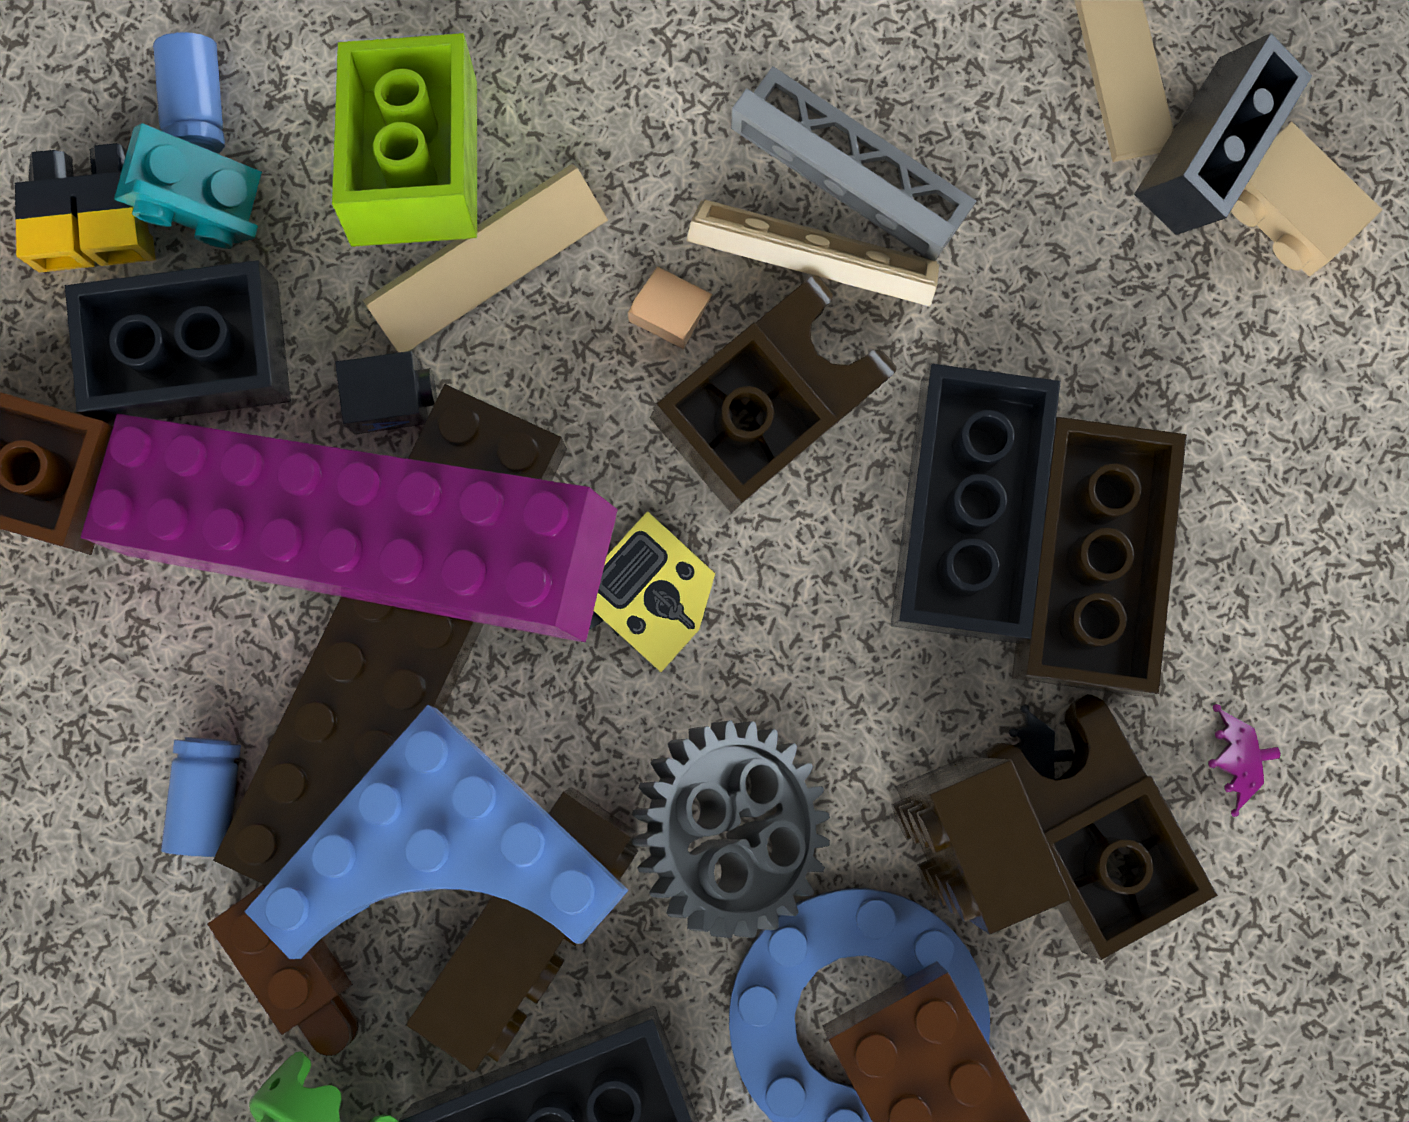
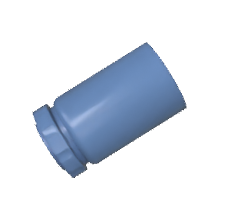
(189, 89)
(200, 796)

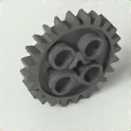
(751, 883)

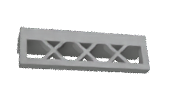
(845, 175)

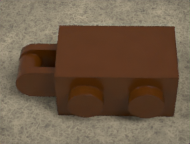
(289, 990)

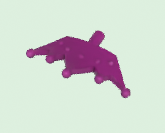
(1241, 758)

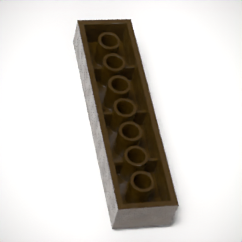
(373, 663)

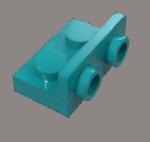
(188, 185)

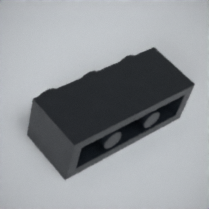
(1223, 135)

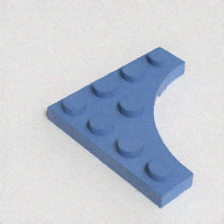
(430, 821)

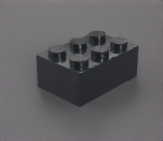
(178, 343)

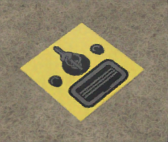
(653, 591)

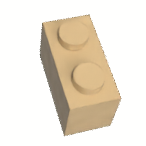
(1303, 202)

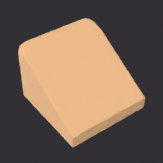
(669, 307)

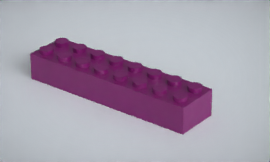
(355, 524)

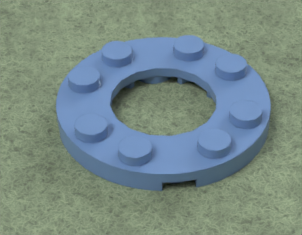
(785, 960)

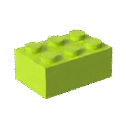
(405, 140)

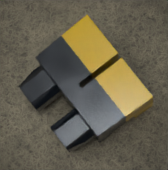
(74, 219)

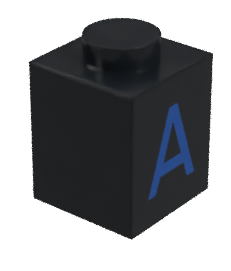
(384, 392)

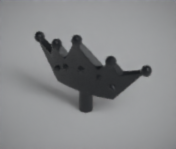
(1038, 744)

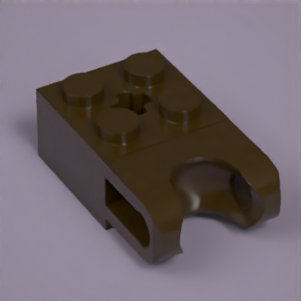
(779, 381)
(1104, 809)

